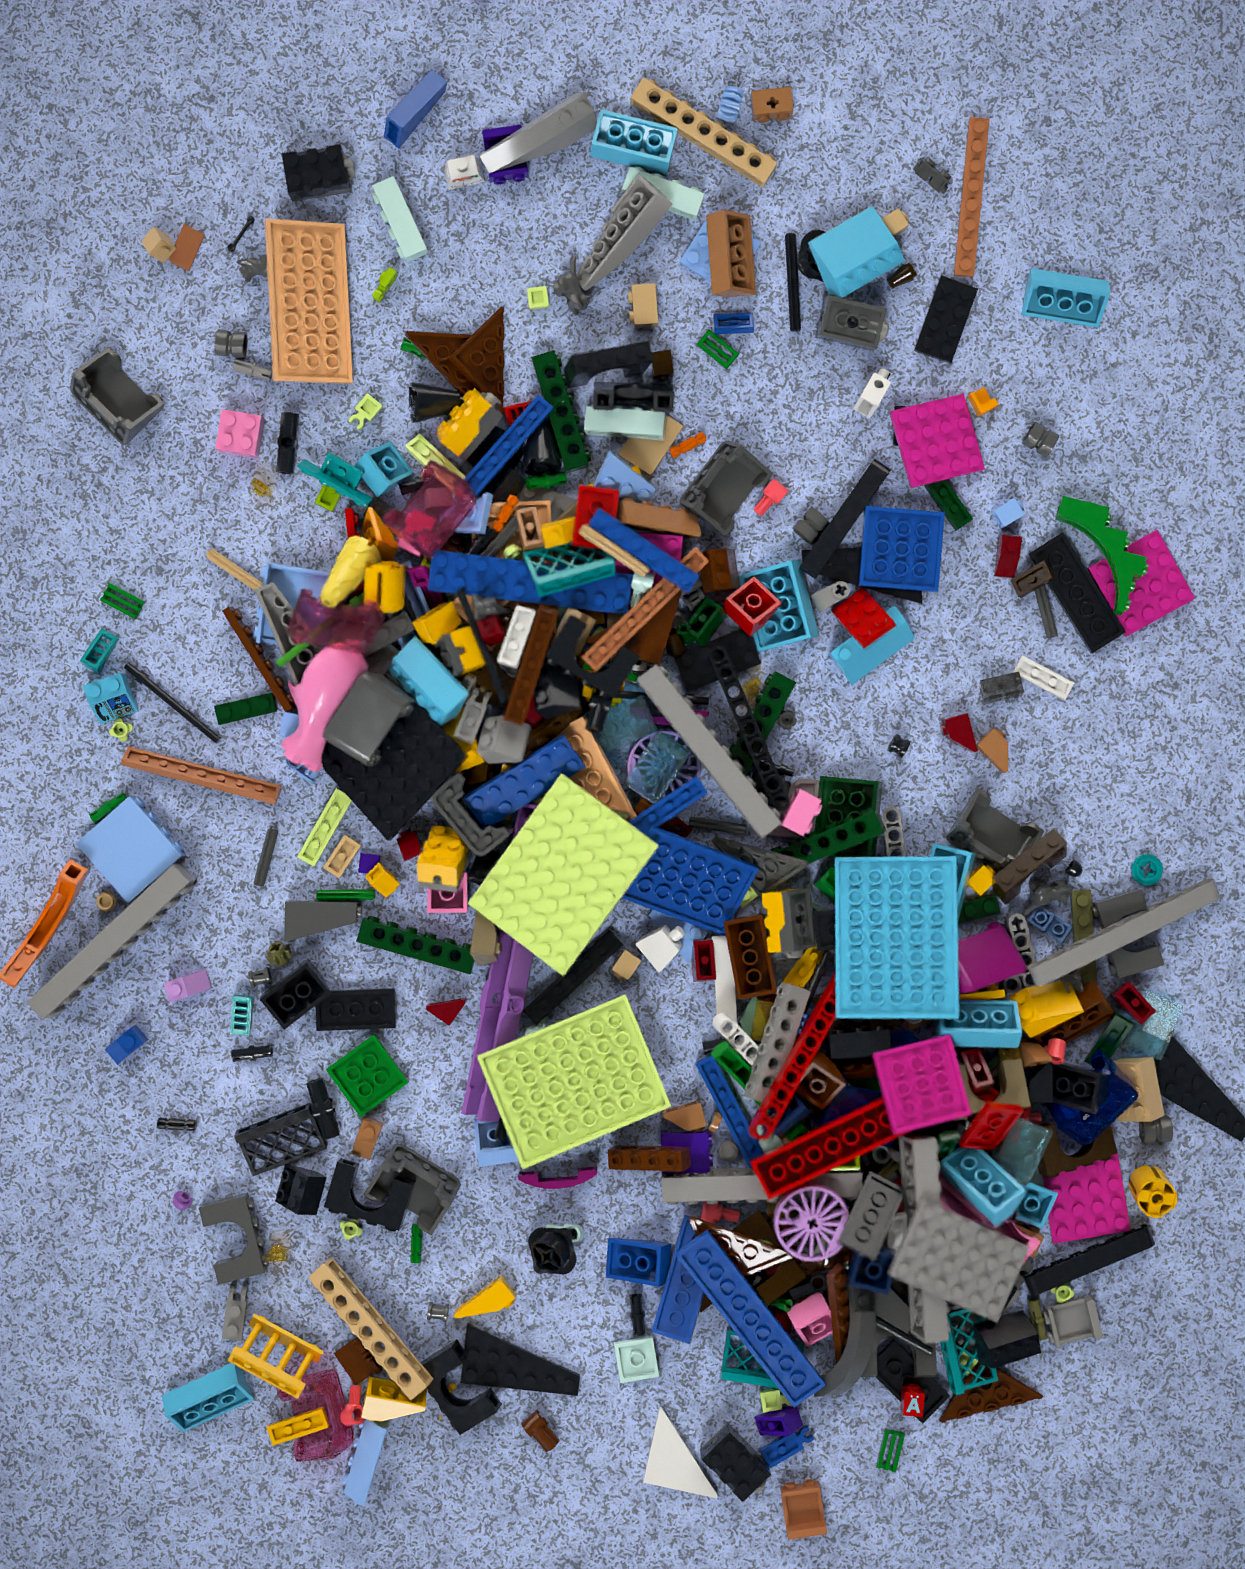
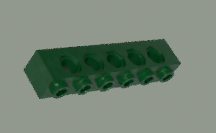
(551, 361)
(785, 687)
(873, 824)
(367, 936)

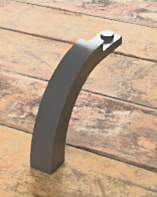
(858, 1346)

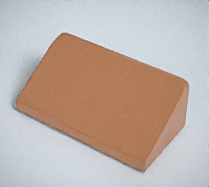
(186, 247)

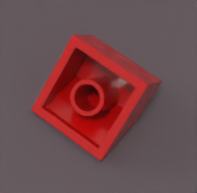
(751, 606)

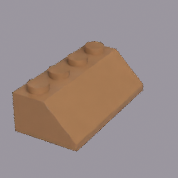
(731, 254)
(657, 519)

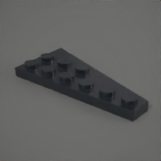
(845, 567)
(1191, 1088)
(506, 1365)

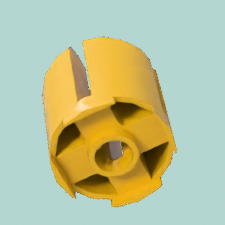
(385, 585)
(1152, 1191)

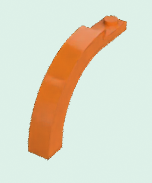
(63, 896)

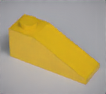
(490, 1299)

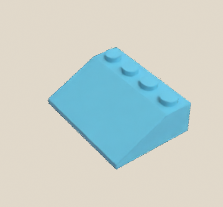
(855, 253)
(795, 617)

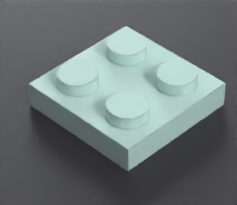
(636, 1359)

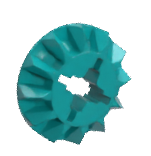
(1154, 864)

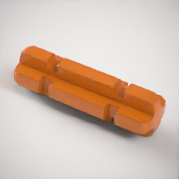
(687, 445)
(505, 513)

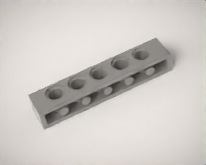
(782, 1035)

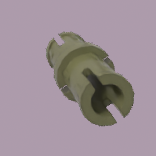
(1037, 1318)

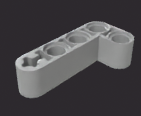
(1024, 949)

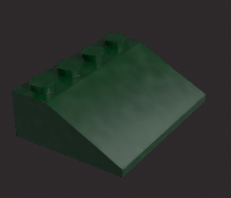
(843, 799)

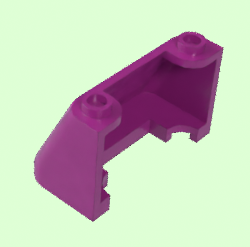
(987, 958)

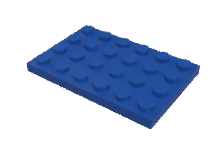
(691, 882)

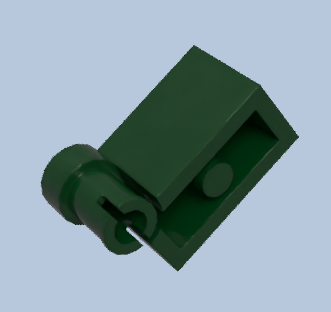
(703, 623)

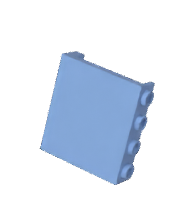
(290, 582)
(131, 848)

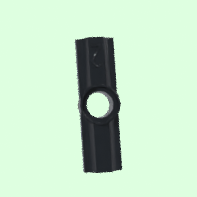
(288, 430)
(598, 709)
(323, 1109)
(807, 1286)

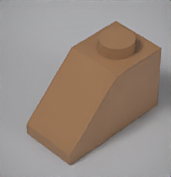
(529, 529)
(995, 749)
(1033, 1055)
(687, 1116)
(367, 1137)

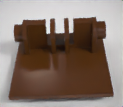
(357, 1361)

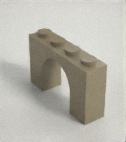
(1012, 1086)

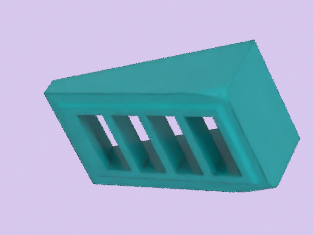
(105, 654)
(242, 999)

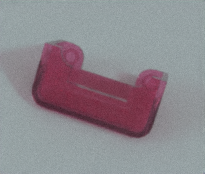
(433, 510)
(334, 627)
(321, 1390)

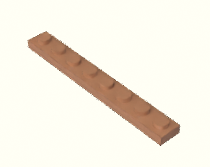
(971, 197)
(639, 615)
(201, 775)

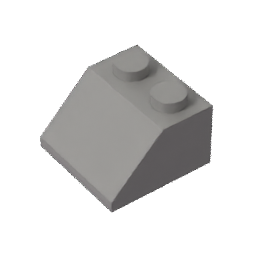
(502, 740)

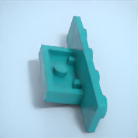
(338, 475)

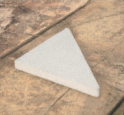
(672, 1463)

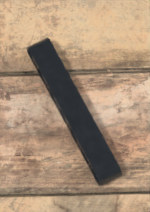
(845, 518)
(1090, 1260)

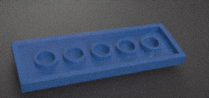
(523, 782)
(680, 1296)

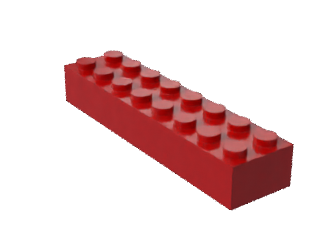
(824, 1148)

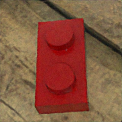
(352, 520)

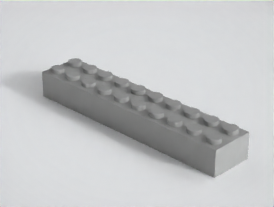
(708, 751)
(111, 941)
(920, 1179)
(743, 1184)

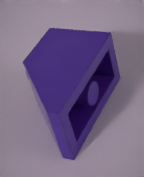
(779, 1422)

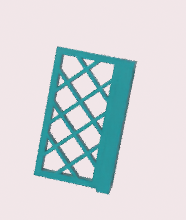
(574, 574)
(951, 1356)
(745, 1375)

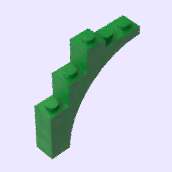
(1092, 521)
(741, 1072)

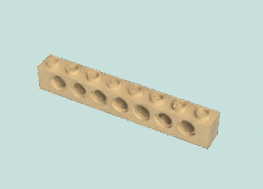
(741, 164)
(380, 1332)

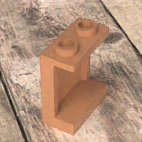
(803, 1509)

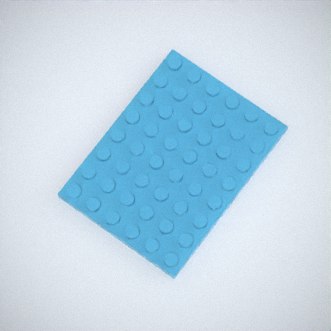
(896, 937)

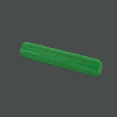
(350, 894)

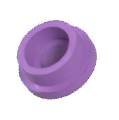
(182, 1200)

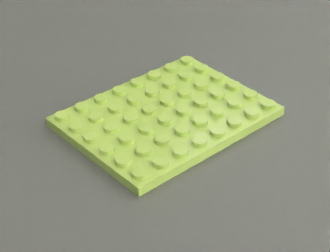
(563, 874)
(573, 1081)

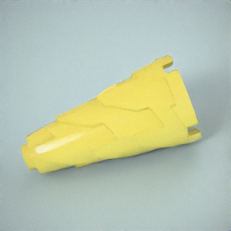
(348, 570)

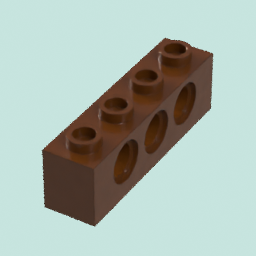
(649, 1158)

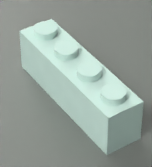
(685, 200)
(400, 219)
(625, 423)

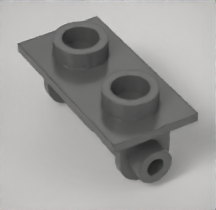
(928, 169)

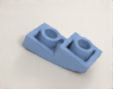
(1050, 924)

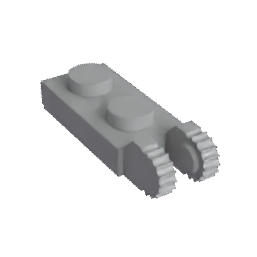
(472, 717)
(235, 1314)

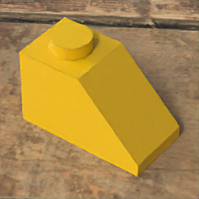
(558, 532)

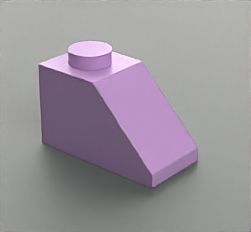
(187, 985)

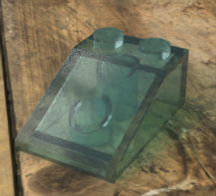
(626, 724)
(657, 767)
(1156, 1032)
(1022, 1150)

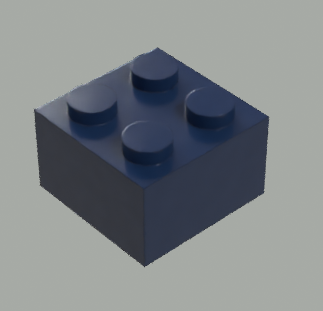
(869, 1274)

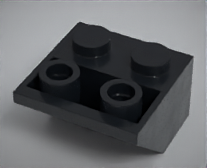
(300, 1190)

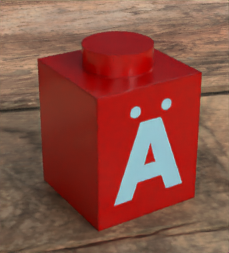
(912, 1400)

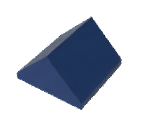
(792, 1117)

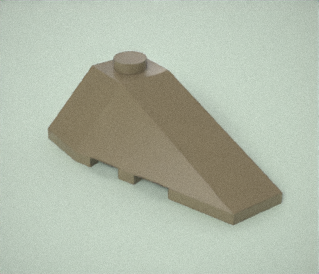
(485, 941)

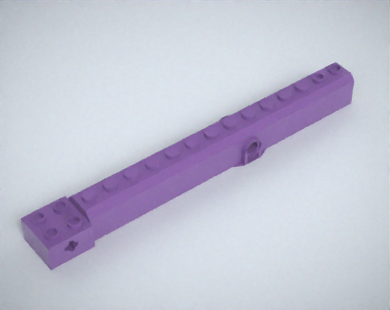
(501, 1018)

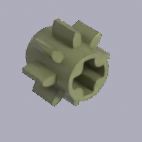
(278, 954)

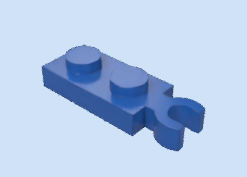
(785, 1447)

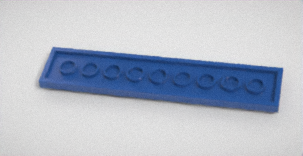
(513, 582)
(750, 1318)

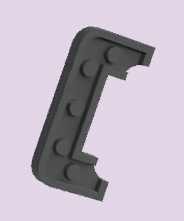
(113, 396)
(724, 486)
(367, 717)
(451, 805)
(990, 833)
(432, 1190)

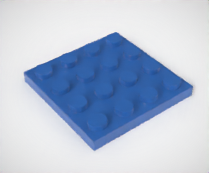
(901, 549)

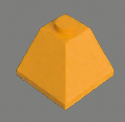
(379, 535)

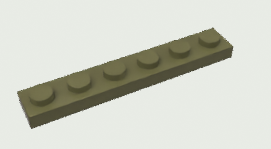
(1083, 927)

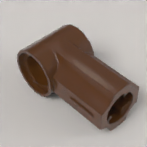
(537, 1427)

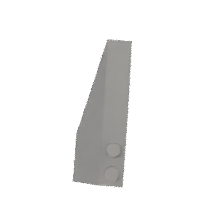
(544, 135)
(631, 222)
(278, 614)

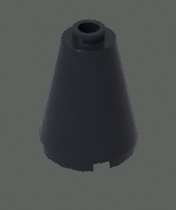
(431, 401)
(541, 452)

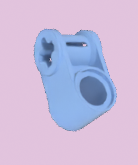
(303, 771)

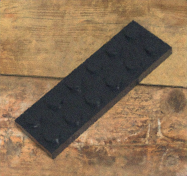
(1078, 594)

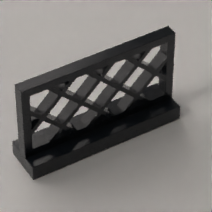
(276, 1123)

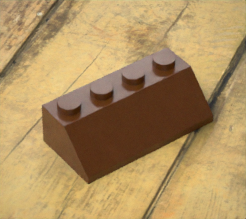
(749, 956)
(1096, 1012)

